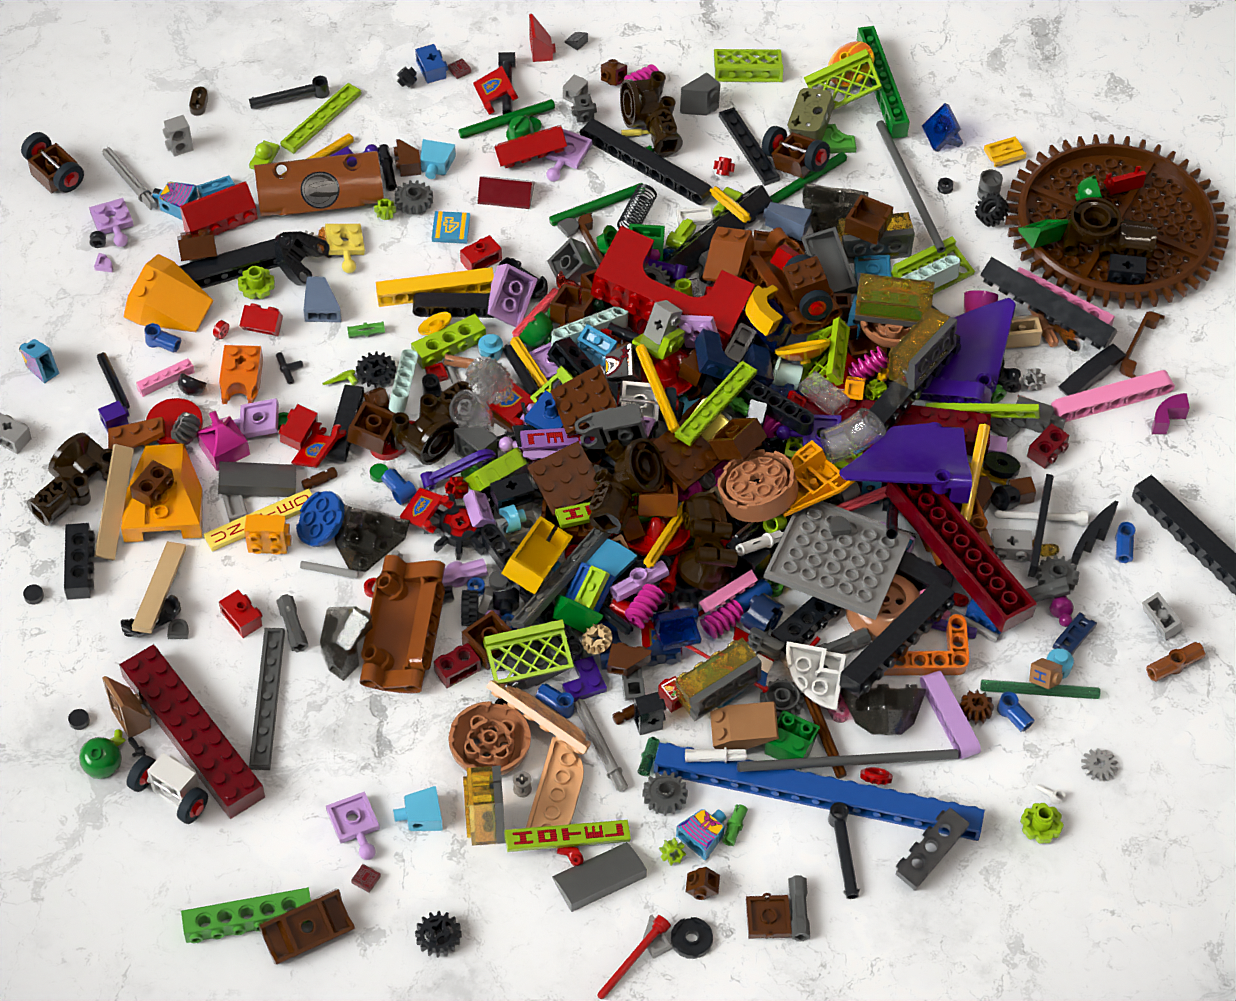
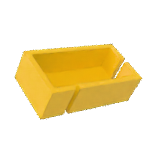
(536, 556)

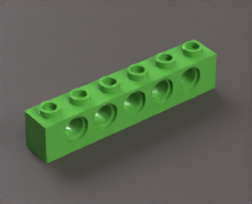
(236, 911)

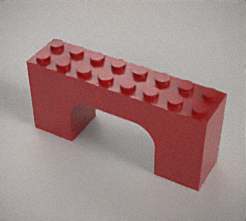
(625, 285)

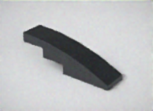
(1092, 370)
(1096, 530)

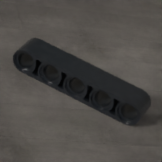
(456, 304)
(348, 407)
(780, 407)

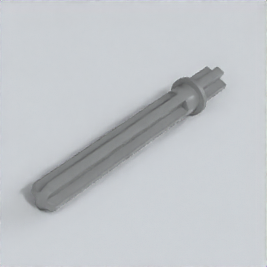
(144, 194)
(613, 771)

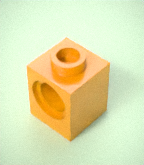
(855, 387)

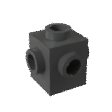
(583, 108)

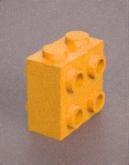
(267, 534)

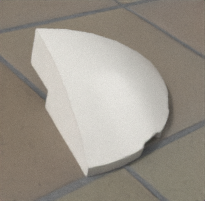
(816, 672)

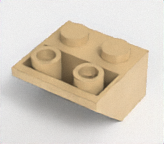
(1024, 332)

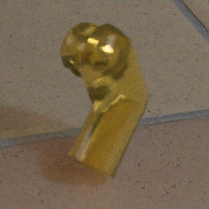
(1048, 549)

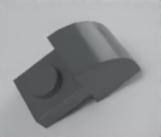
(633, 685)

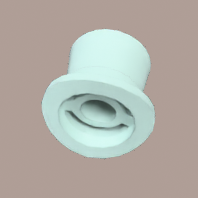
(787, 373)

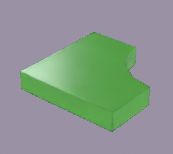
(839, 141)

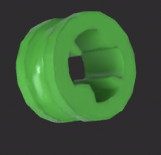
(999, 394)
(776, 592)

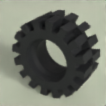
(987, 204)
(469, 607)

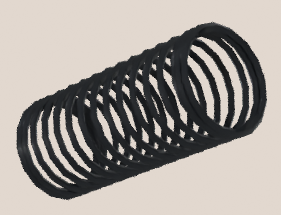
(628, 219)

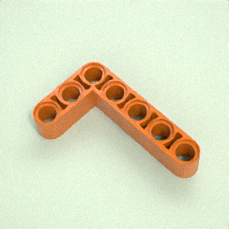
(946, 657)

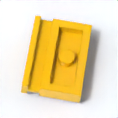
(1005, 151)

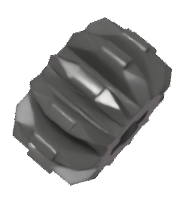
(185, 428)

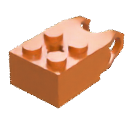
(240, 371)

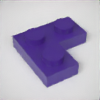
(589, 681)

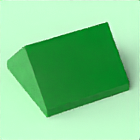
(1044, 231)
(575, 614)

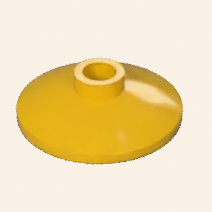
(434, 323)

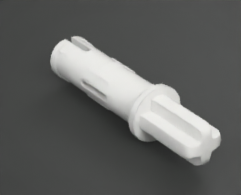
(766, 540)
(713, 755)

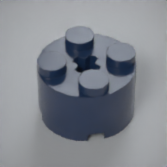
(763, 613)

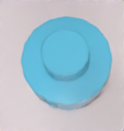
(489, 345)
(513, 517)
(1063, 658)

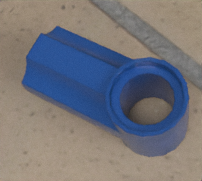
(158, 338)
(401, 490)
(1125, 543)
(556, 700)
(1015, 712)

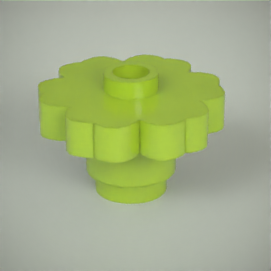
(256, 282)
(1041, 823)

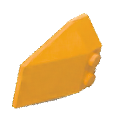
(166, 297)
(815, 477)

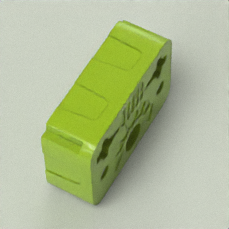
(496, 470)

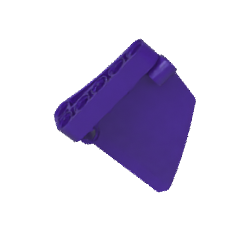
(983, 346)
(917, 456)

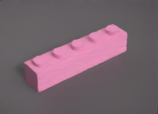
(164, 377)
(728, 591)

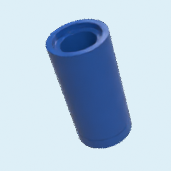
(760, 587)

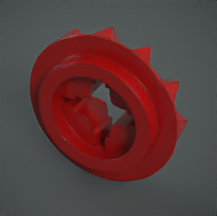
(876, 775)

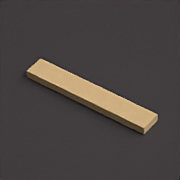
(114, 502)
(159, 587)

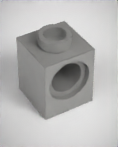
(574, 87)

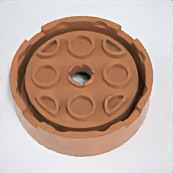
(761, 500)

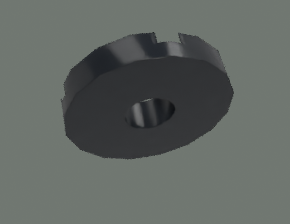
(1001, 465)
(690, 949)

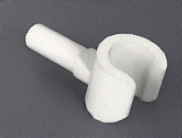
(1055, 800)

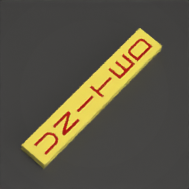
(234, 530)

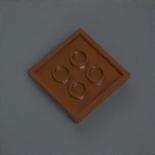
(582, 396)
(685, 462)
(564, 477)

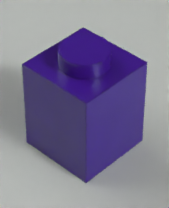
(113, 415)

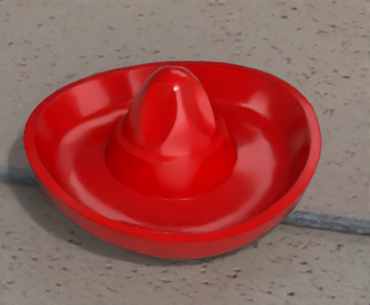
(668, 373)
(652, 532)

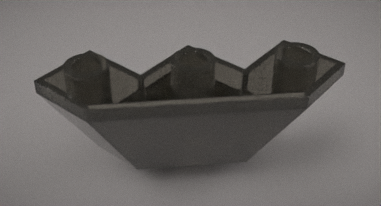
(828, 204)
(368, 536)
(339, 638)
(885, 708)

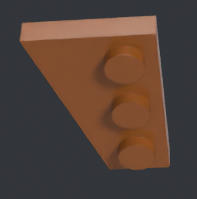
(137, 433)

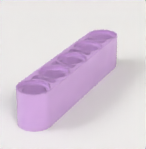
(950, 714)

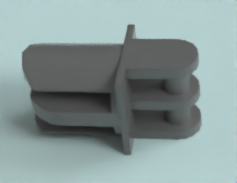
(765, 644)

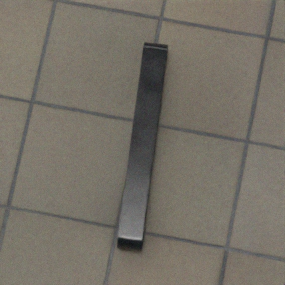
(647, 162)
(501, 558)

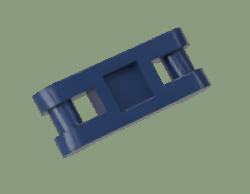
(1075, 633)

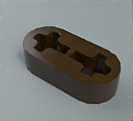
(202, 101)

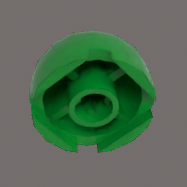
(1088, 188)
(537, 331)
(100, 757)

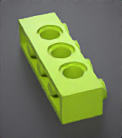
(449, 341)

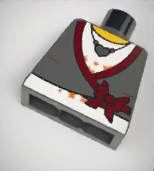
(623, 365)

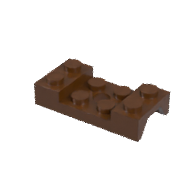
(284, 932)

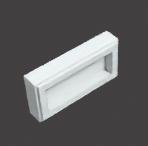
(700, 216)

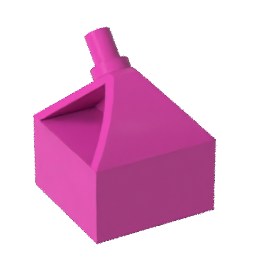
(222, 441)

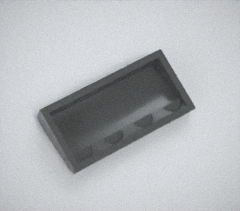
(830, 252)
(257, 479)
(600, 876)

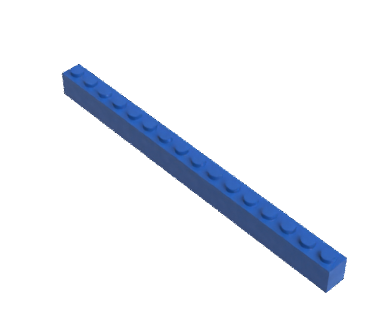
(819, 791)

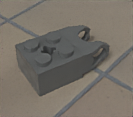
(617, 423)
(530, 657)

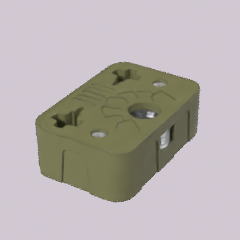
(811, 113)

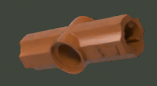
(1167, 664)

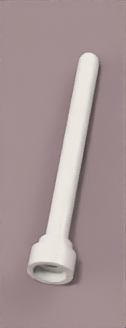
(1079, 517)

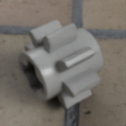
(1037, 383)

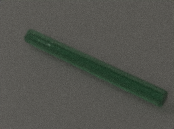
(1034, 689)

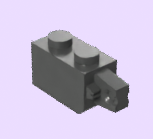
(1046, 417)

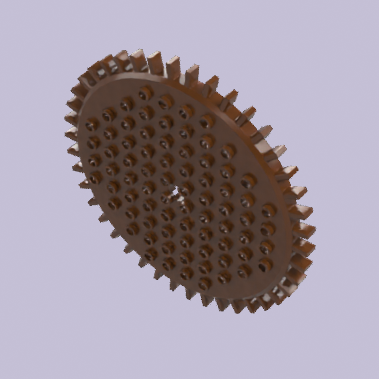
(1159, 171)

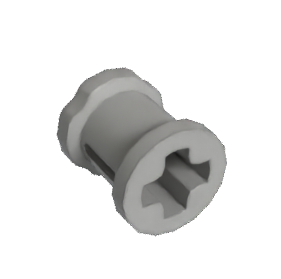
(517, 788)

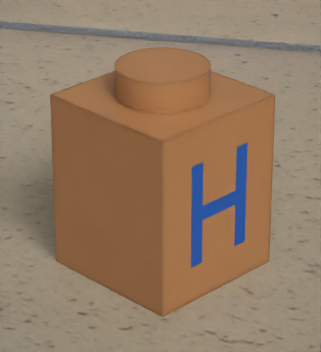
(1045, 673)

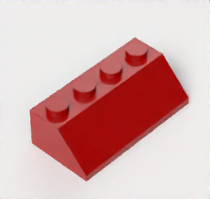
(531, 145)
(220, 210)

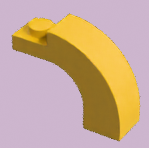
(760, 312)

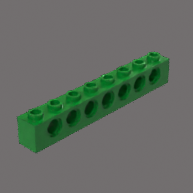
(888, 96)

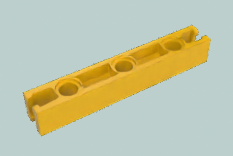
(403, 290)

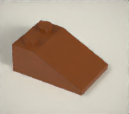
(728, 252)
(659, 502)

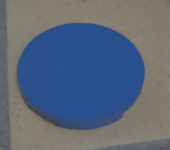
(320, 518)

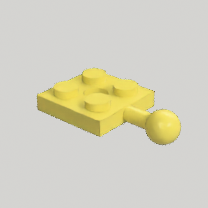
(353, 246)

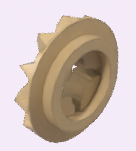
(599, 645)

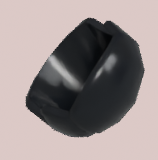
(190, 385)

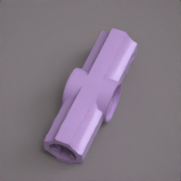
(459, 574)
(638, 579)

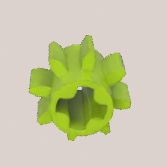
(385, 209)
(875, 389)
(672, 851)

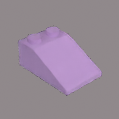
(510, 294)

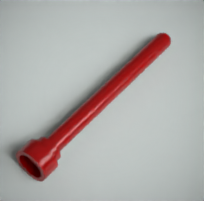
(669, 583)
(659, 926)

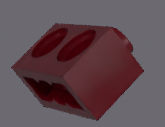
(1048, 446)
(459, 668)

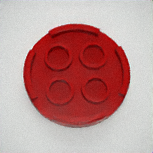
(170, 410)

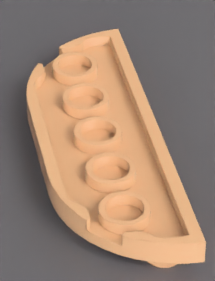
(541, 713)
(557, 787)

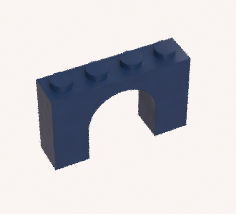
(717, 364)
(658, 656)

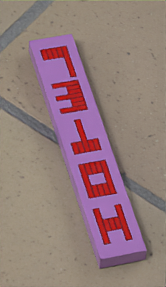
(549, 439)

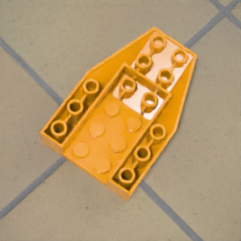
(179, 506)

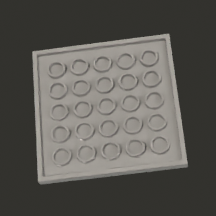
(839, 569)

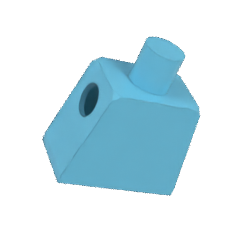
(436, 157)
(421, 811)

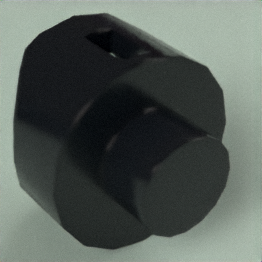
(1002, 499)
(506, 601)

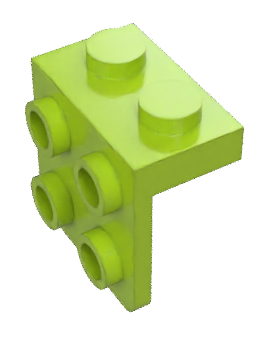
(669, 344)

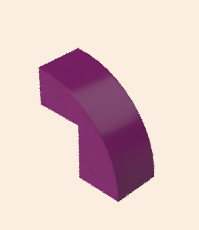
(1171, 408)

